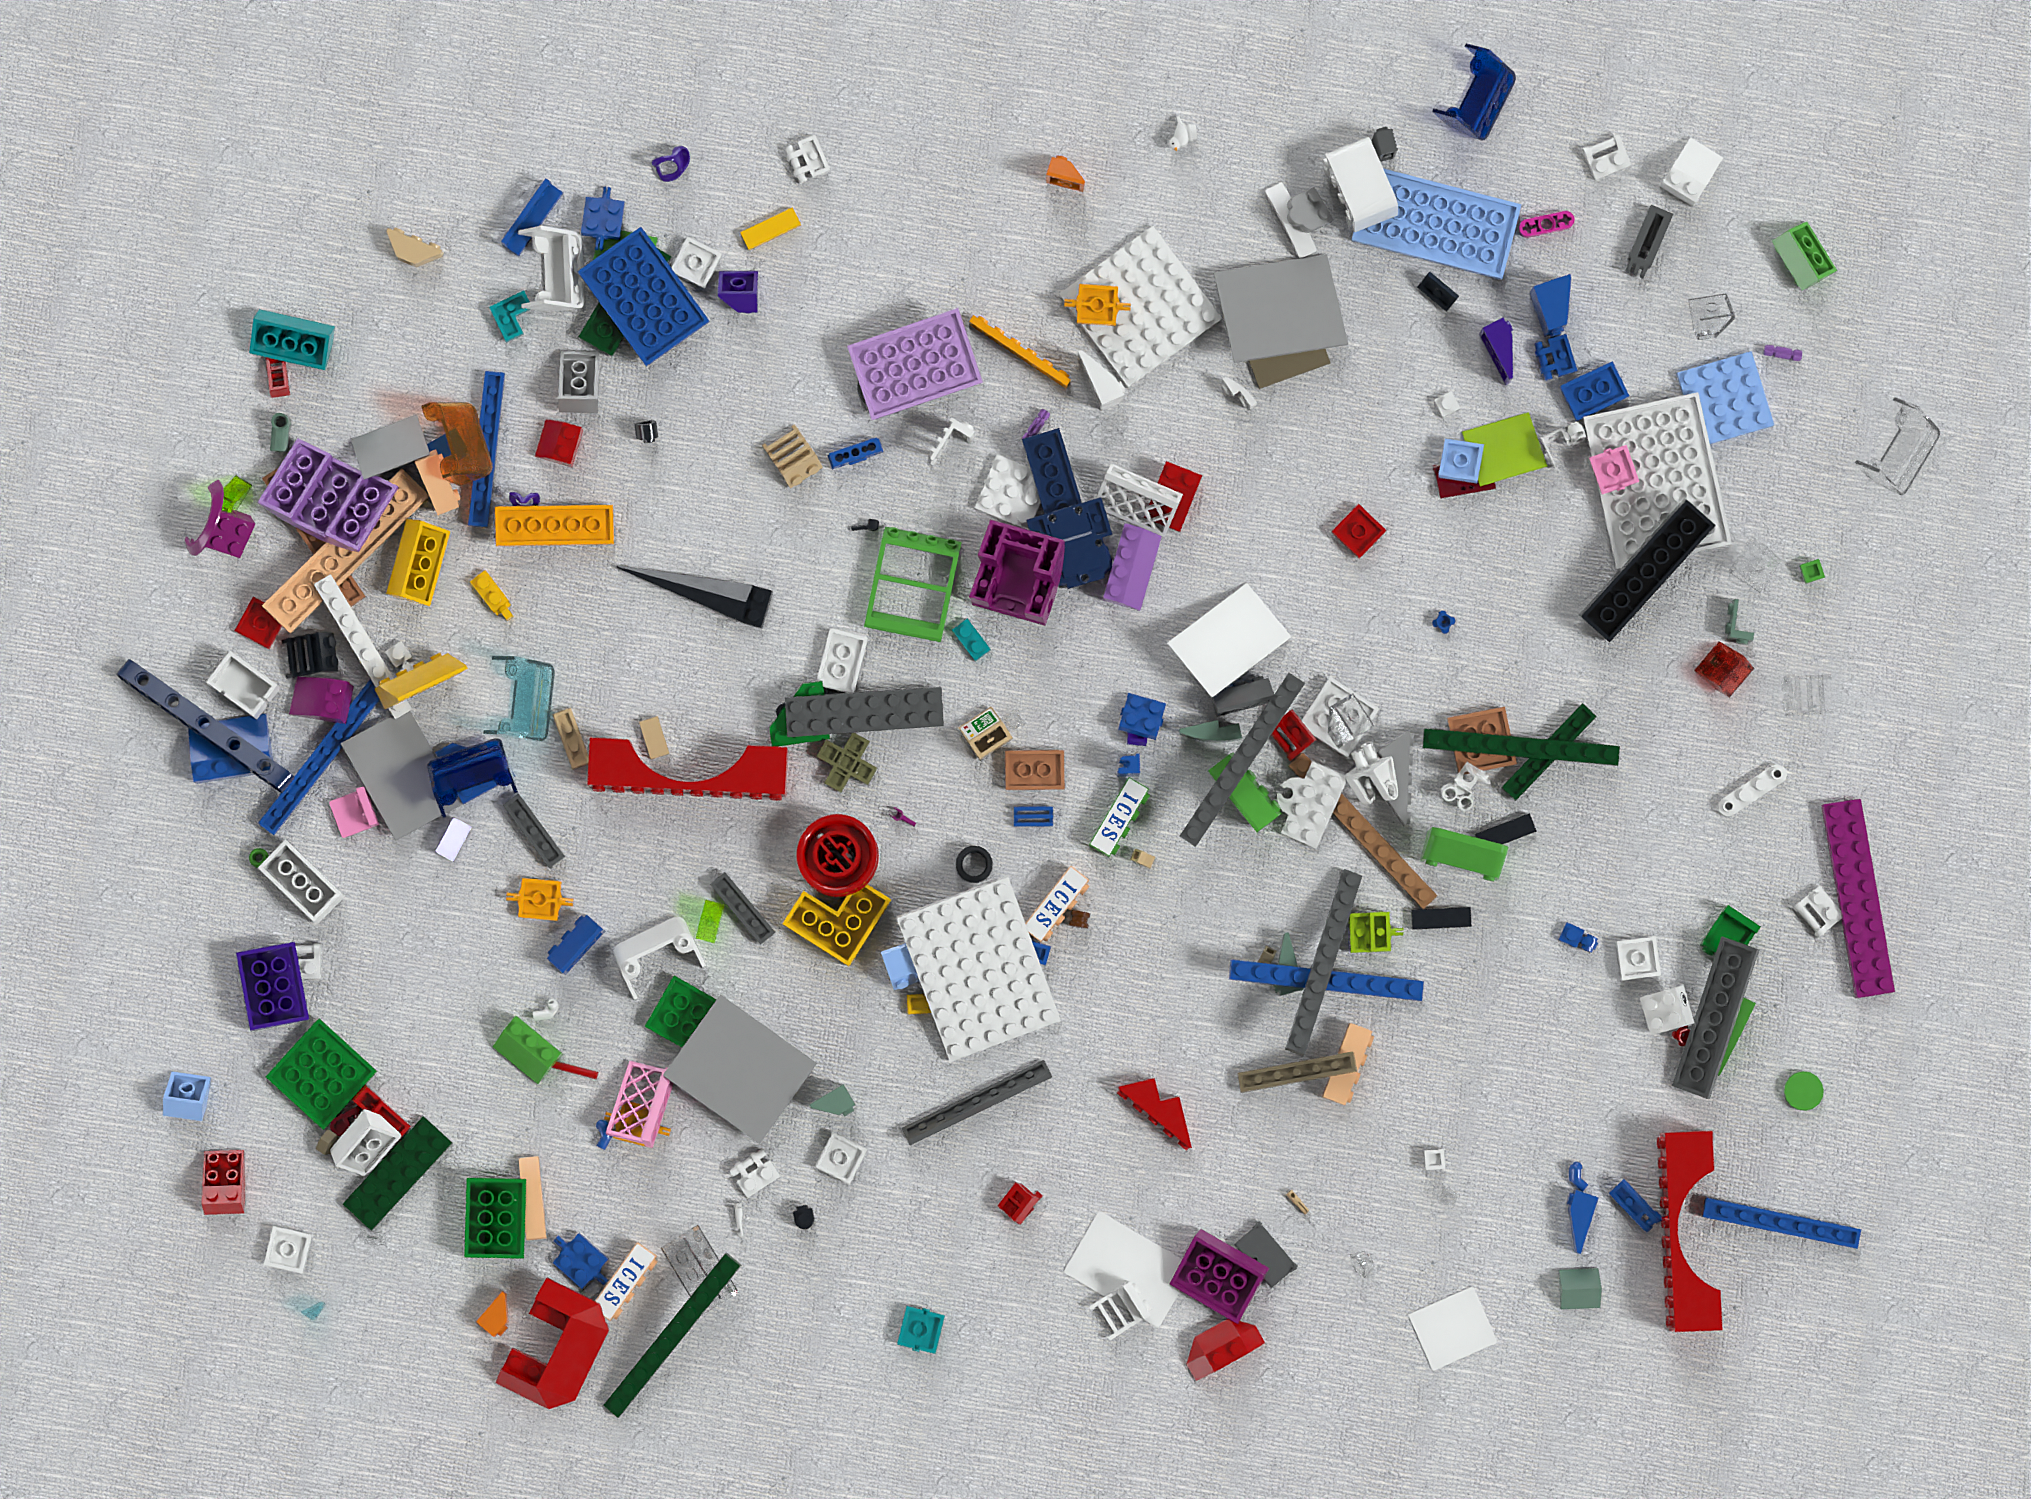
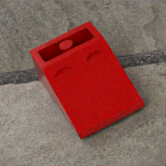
(223, 1182)

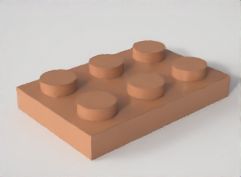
(1034, 770)

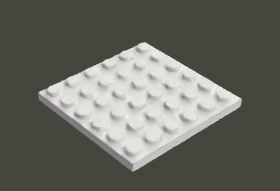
(1164, 312)

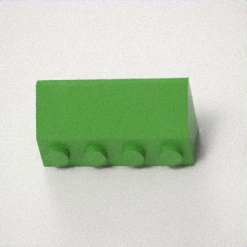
(1250, 797)

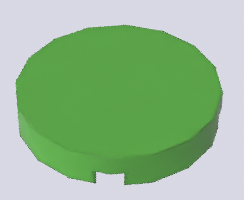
(1803, 1091)

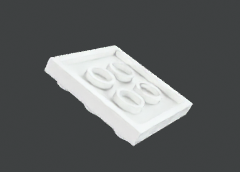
(1009, 493)
(1318, 714)

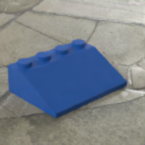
(212, 765)

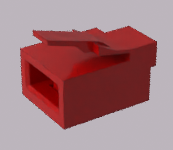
(1019, 1202)

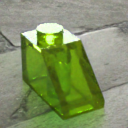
(235, 493)
(710, 921)

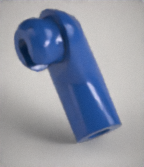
(605, 1139)

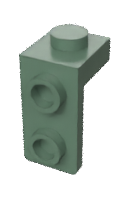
(1741, 637)

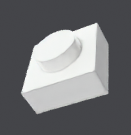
(1446, 404)
(1434, 1159)

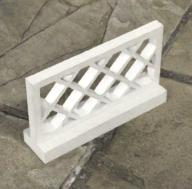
(1159, 494)

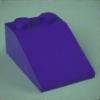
(1499, 344)

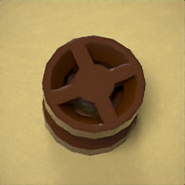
(1079, 919)

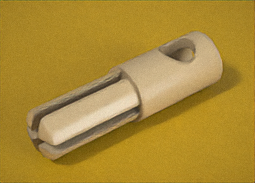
(1297, 1201)

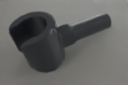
(873, 525)

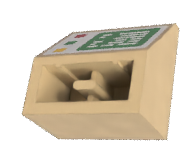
(985, 733)

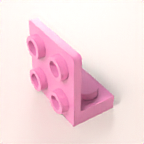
(354, 812)

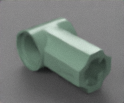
(280, 435)

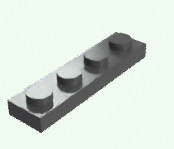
(534, 831)
(742, 908)

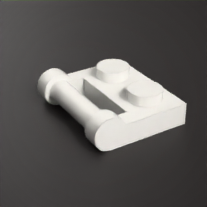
(1608, 163)
(1823, 907)
(310, 967)

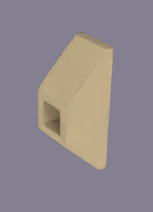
(412, 249)

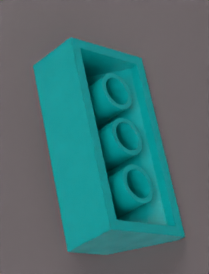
(291, 339)

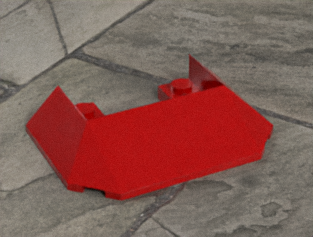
(573, 1356)

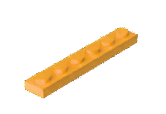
(1014, 347)

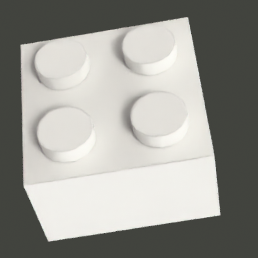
(1667, 1010)

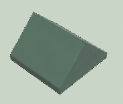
(1580, 1288)

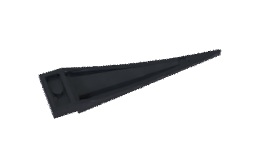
(735, 600)

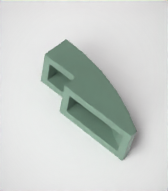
(1212, 732)

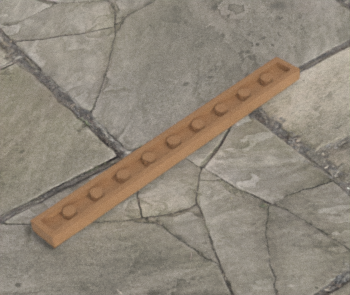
(1374, 843)

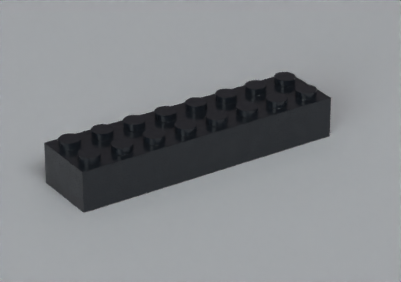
(1647, 570)

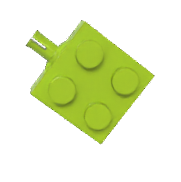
(1371, 932)

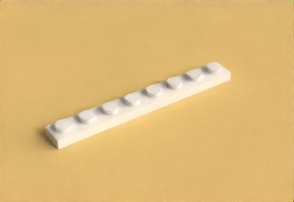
(357, 637)

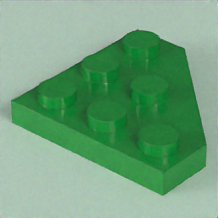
(778, 730)

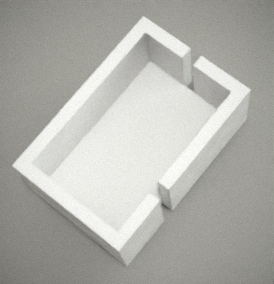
(243, 684)

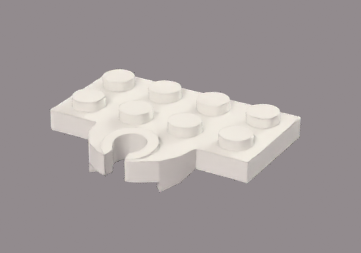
(1311, 803)

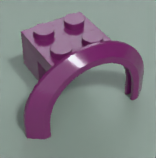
(223, 530)

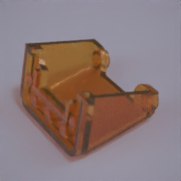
(466, 441)

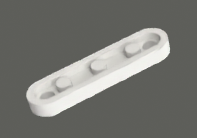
(1751, 790)

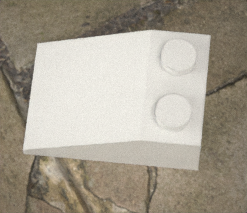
(1691, 172)
(1103, 384)

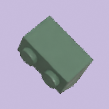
(835, 1102)

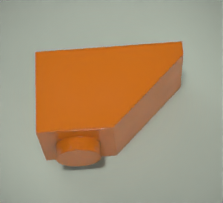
(495, 1316)

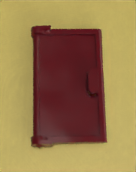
(1452, 488)

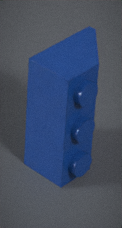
(575, 944)

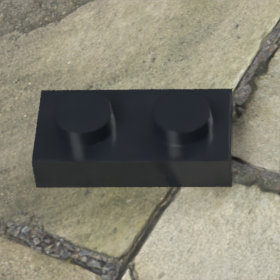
(1438, 291)

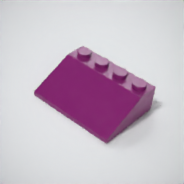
(1219, 1276)

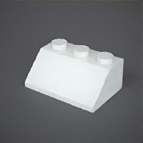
(364, 1143)

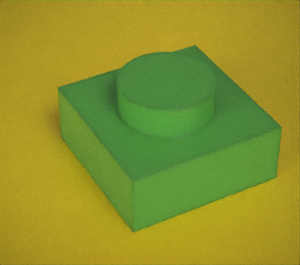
(1812, 571)

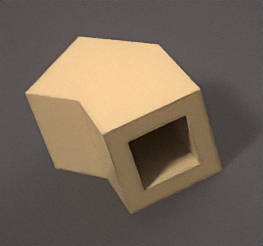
(1142, 858)

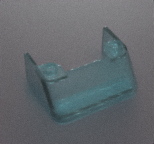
(530, 699)

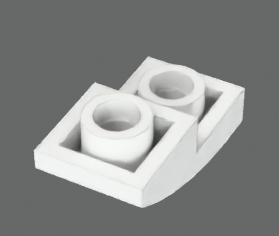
(1233, 388)

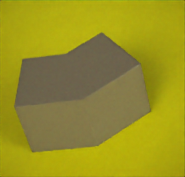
(1267, 955)
(326, 1142)

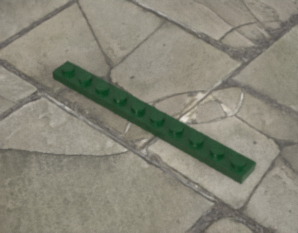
(1521, 747)
(672, 1335)

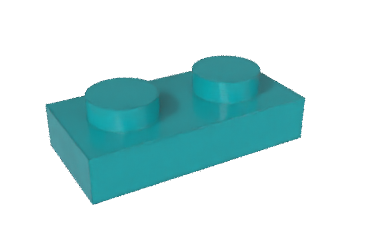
(971, 640)

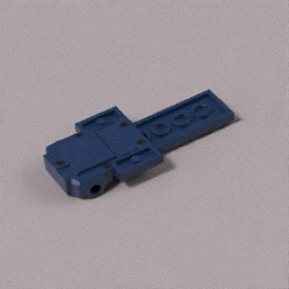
(1064, 513)

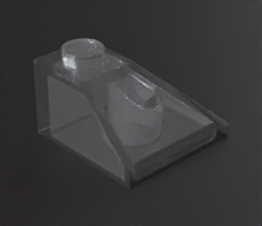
(1710, 315)
(1347, 721)

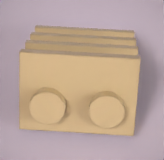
(797, 465)

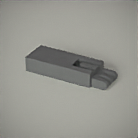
(1650, 236)

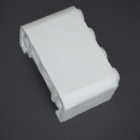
(1361, 184)

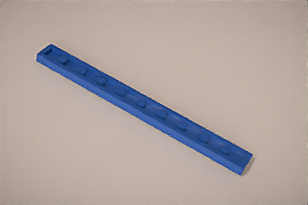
(320, 760)
(1338, 981)

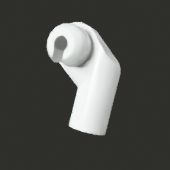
(548, 1012)

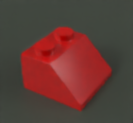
(559, 442)

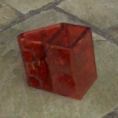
(1724, 669)

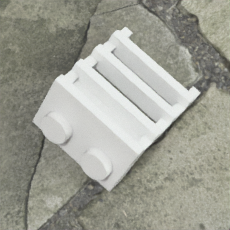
(962, 430)
(1136, 1307)

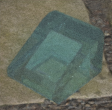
(314, 1311)

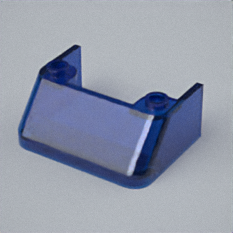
(1484, 97)
(468, 769)

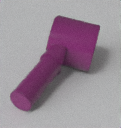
(900, 816)

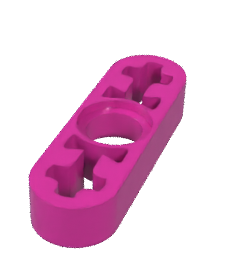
(1531, 222)

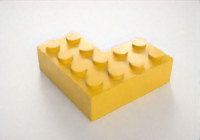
(840, 931)

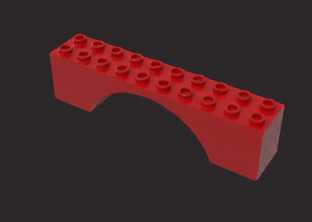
(756, 774)
(1690, 1300)

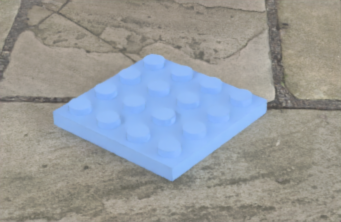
(1729, 396)

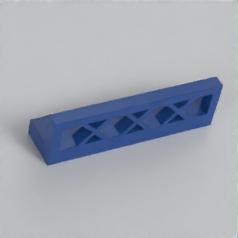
(532, 216)

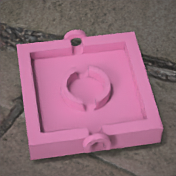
(1614, 469)

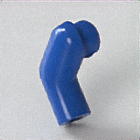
(1575, 1176)

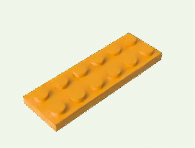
(554, 525)

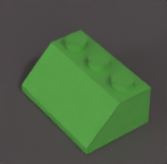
(1804, 255)
(527, 1049)

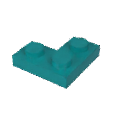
(506, 313)

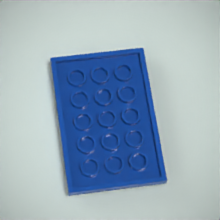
(643, 296)

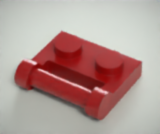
(1296, 732)

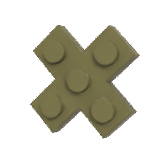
(847, 762)

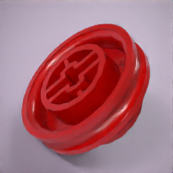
(838, 832)

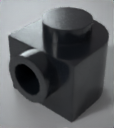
(646, 431)
(804, 1217)

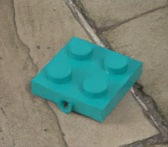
(921, 1329)

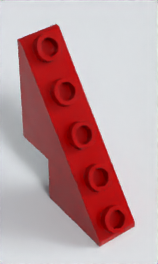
(1166, 1112)

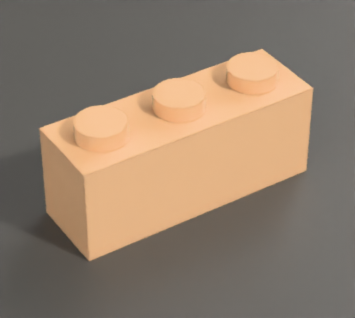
(439, 489)

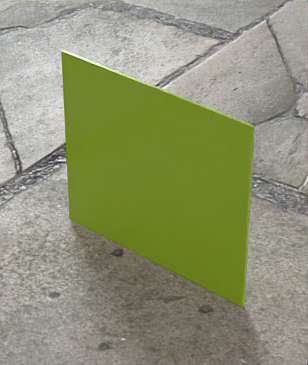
(1508, 449)

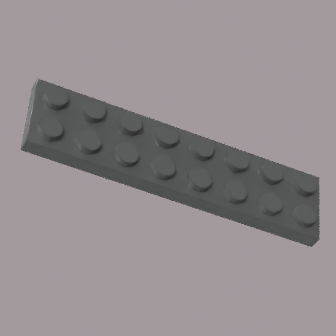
(864, 711)
(1715, 1017)

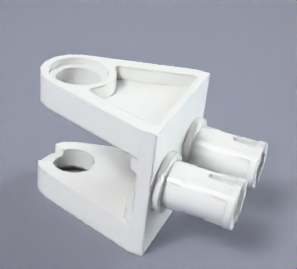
(1372, 771)

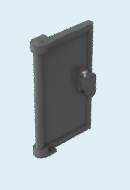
(1267, 1251)

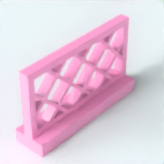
(656, 1111)

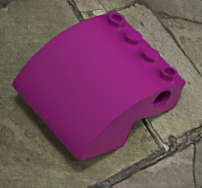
(1018, 572)

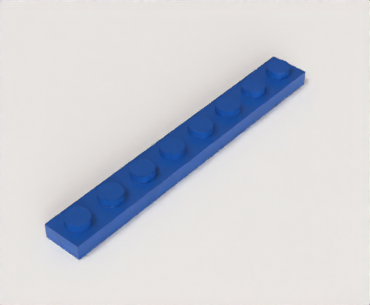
(490, 423)
(1781, 1223)

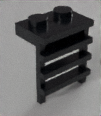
(320, 654)

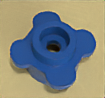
(1443, 627)

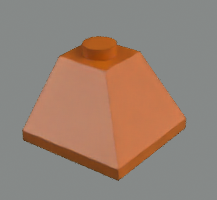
(1064, 174)

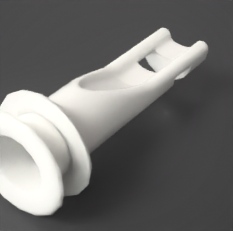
(738, 1215)

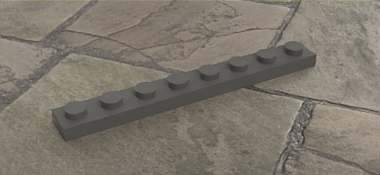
(977, 1102)

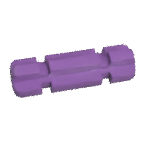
(1782, 352)
(1037, 424)

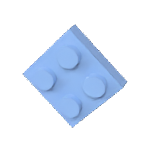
(1461, 460)

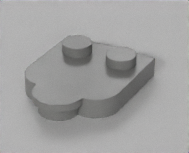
(1308, 211)

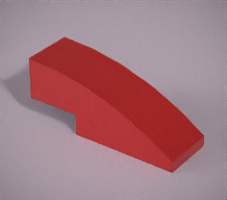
(370, 1101)

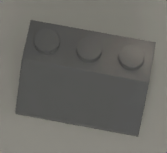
(1243, 696)

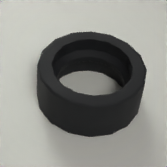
(959, 864)

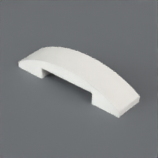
(1301, 241)

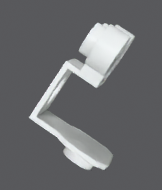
(1574, 435)
(1462, 789)

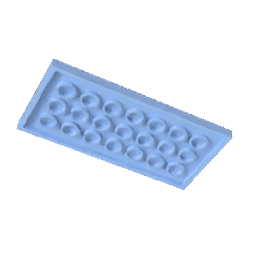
(1446, 226)

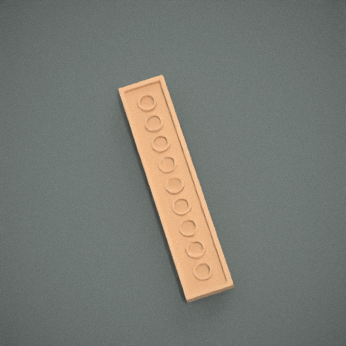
(298, 595)

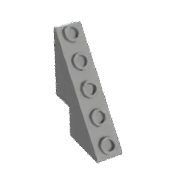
(1400, 752)

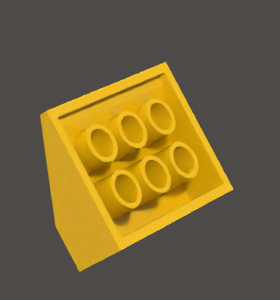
(419, 679)

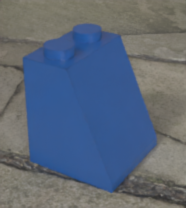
(1552, 304)

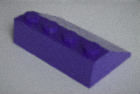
(272, 986)

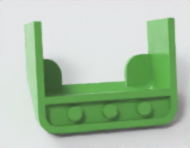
(1464, 852)

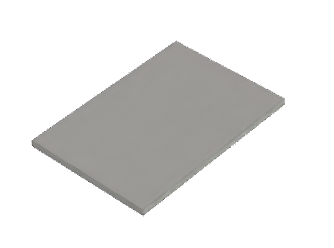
(393, 768)

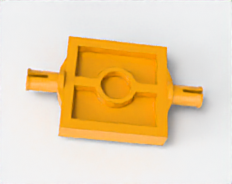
(1097, 305)
(539, 899)
(632, 1119)

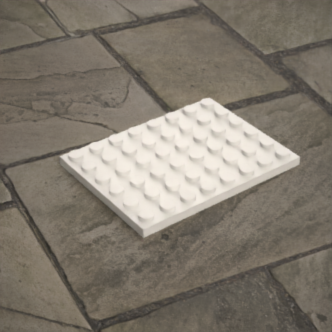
(1672, 464)
(978, 968)

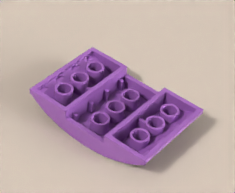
(326, 497)

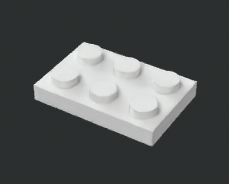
(842, 660)

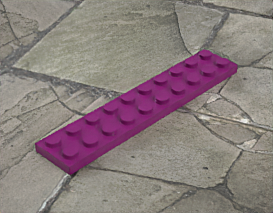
(1858, 898)

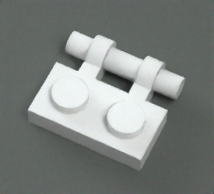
(813, 156)
(757, 1179)

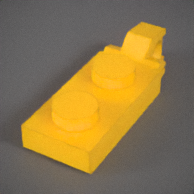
(492, 594)

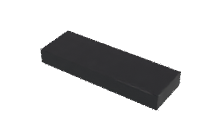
(1509, 830)
(1441, 918)

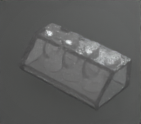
(692, 1262)

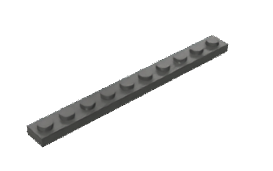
(1242, 759)
(1323, 962)

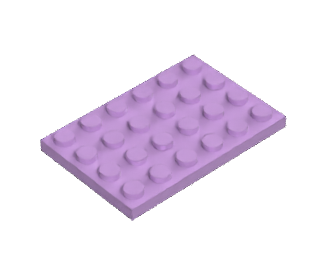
(915, 364)

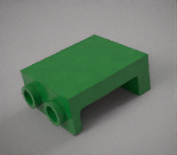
(1729, 925)

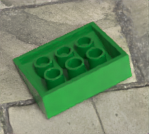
(495, 1218)

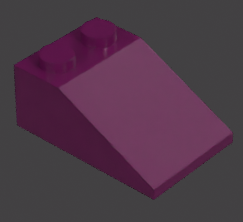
(321, 699)

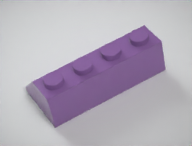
(1132, 567)

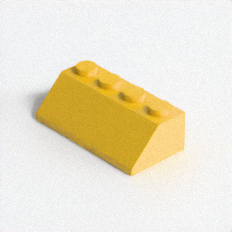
(418, 562)

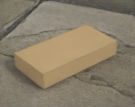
(654, 737)

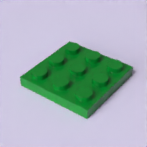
(679, 1011)

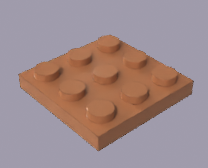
(1484, 722)

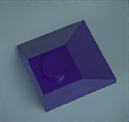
(739, 290)

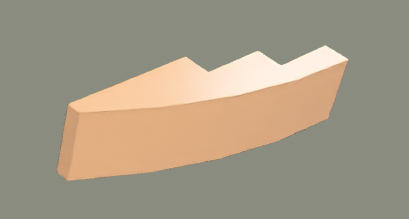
(534, 1214)

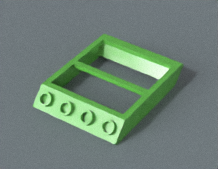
(905, 625)

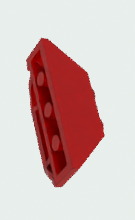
(1222, 1346)

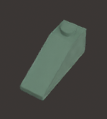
(1286, 958)

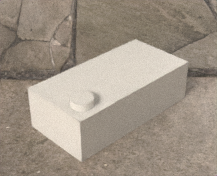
(301, 881)

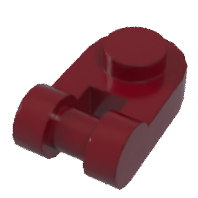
(341, 1123)

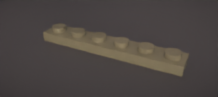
(1297, 1072)

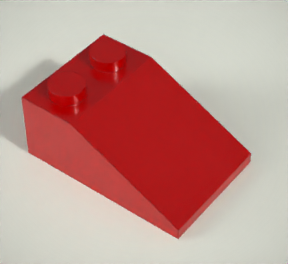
(1181, 481)

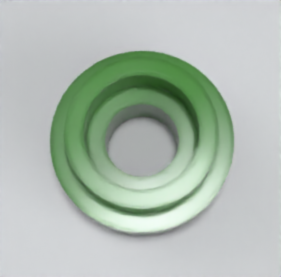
(252, 857)

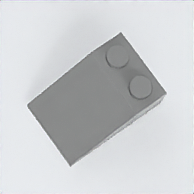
(578, 382)

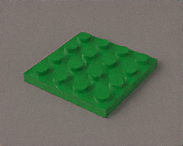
(321, 1074)

